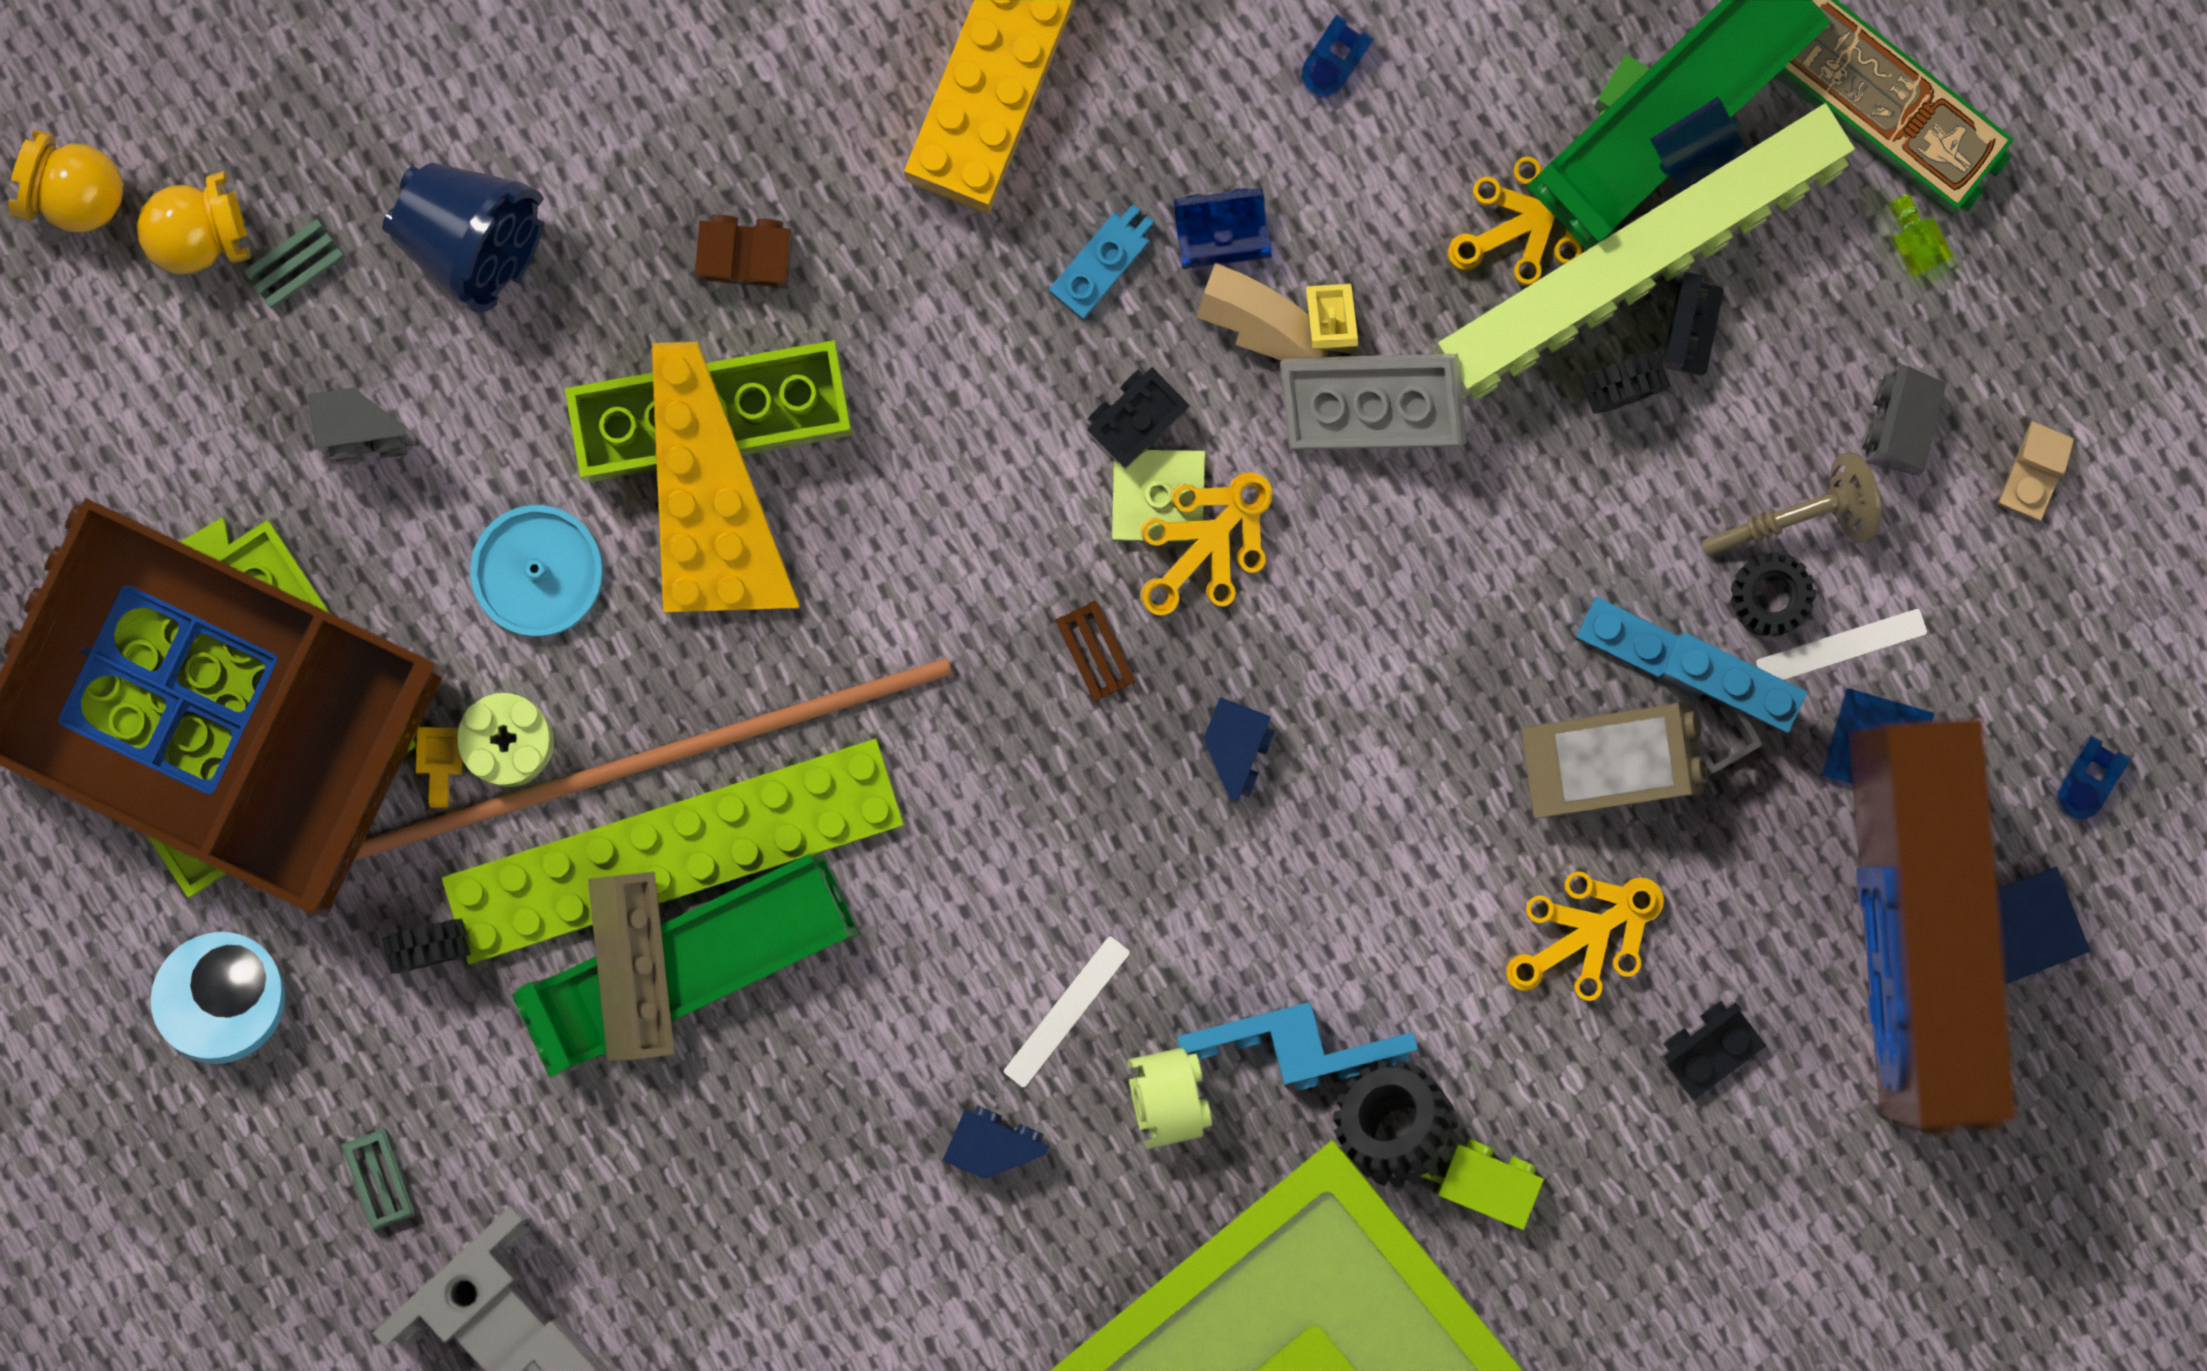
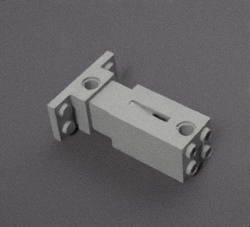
(502, 1325)

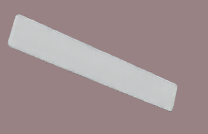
(1844, 645)
(1066, 1011)

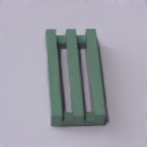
(284, 249)
(395, 1172)

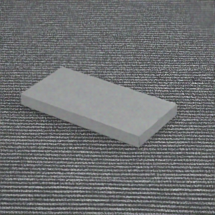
(1373, 402)

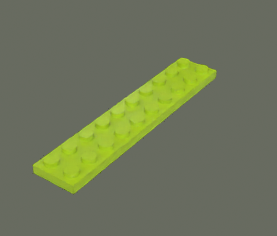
(684, 843)

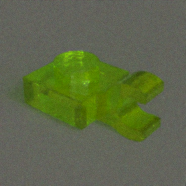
(1919, 243)

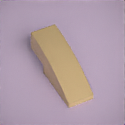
(1259, 314)

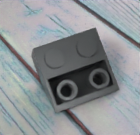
(1905, 420)
(351, 424)

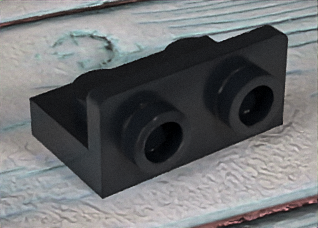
(1692, 325)
(1136, 417)
(1712, 1049)

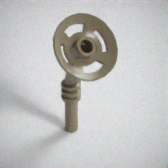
(1837, 501)

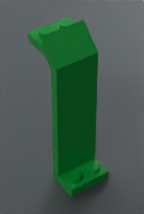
(1723, 56)
(705, 957)

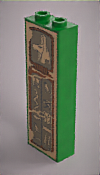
(1898, 110)

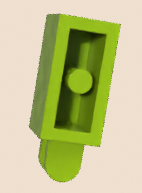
(1489, 1184)

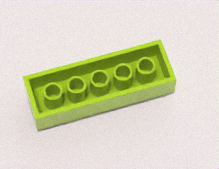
(767, 397)

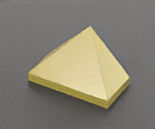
(1332, 318)

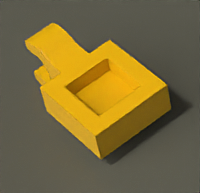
(438, 757)

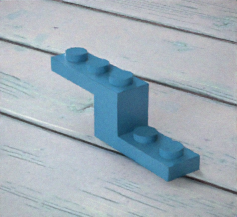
(1691, 665)
(1297, 1045)

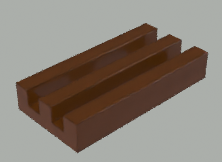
(1078, 616)

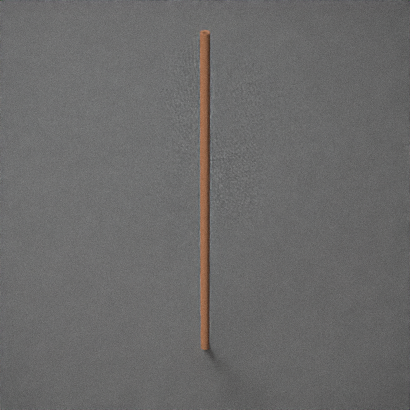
(654, 758)

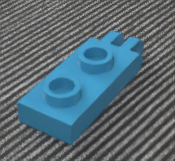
(1101, 262)

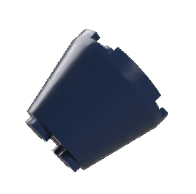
(466, 230)

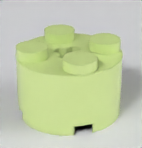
(525, 757)
(1168, 1097)

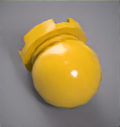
(69, 185)
(190, 227)

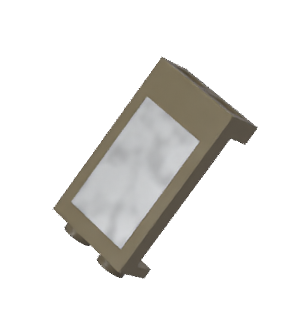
(1614, 760)

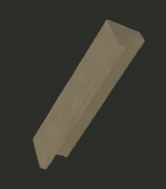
(631, 966)

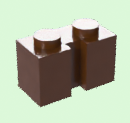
(743, 253)

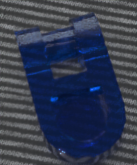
(1326, 72)
(2080, 793)

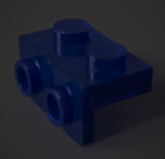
(1222, 228)

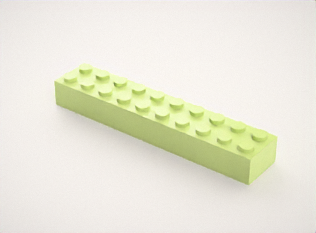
(1646, 249)

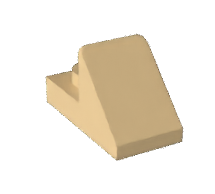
(2036, 471)

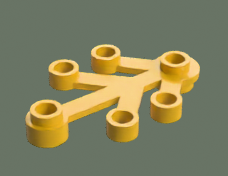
(1533, 218)
(1211, 538)
(1592, 930)

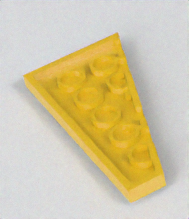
(710, 516)

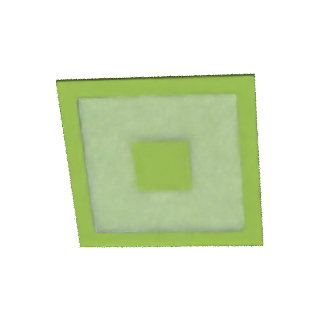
(1302, 1284)

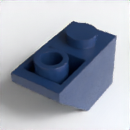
(1232, 745)
(989, 1148)

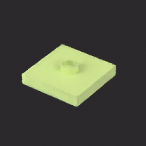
(1146, 491)

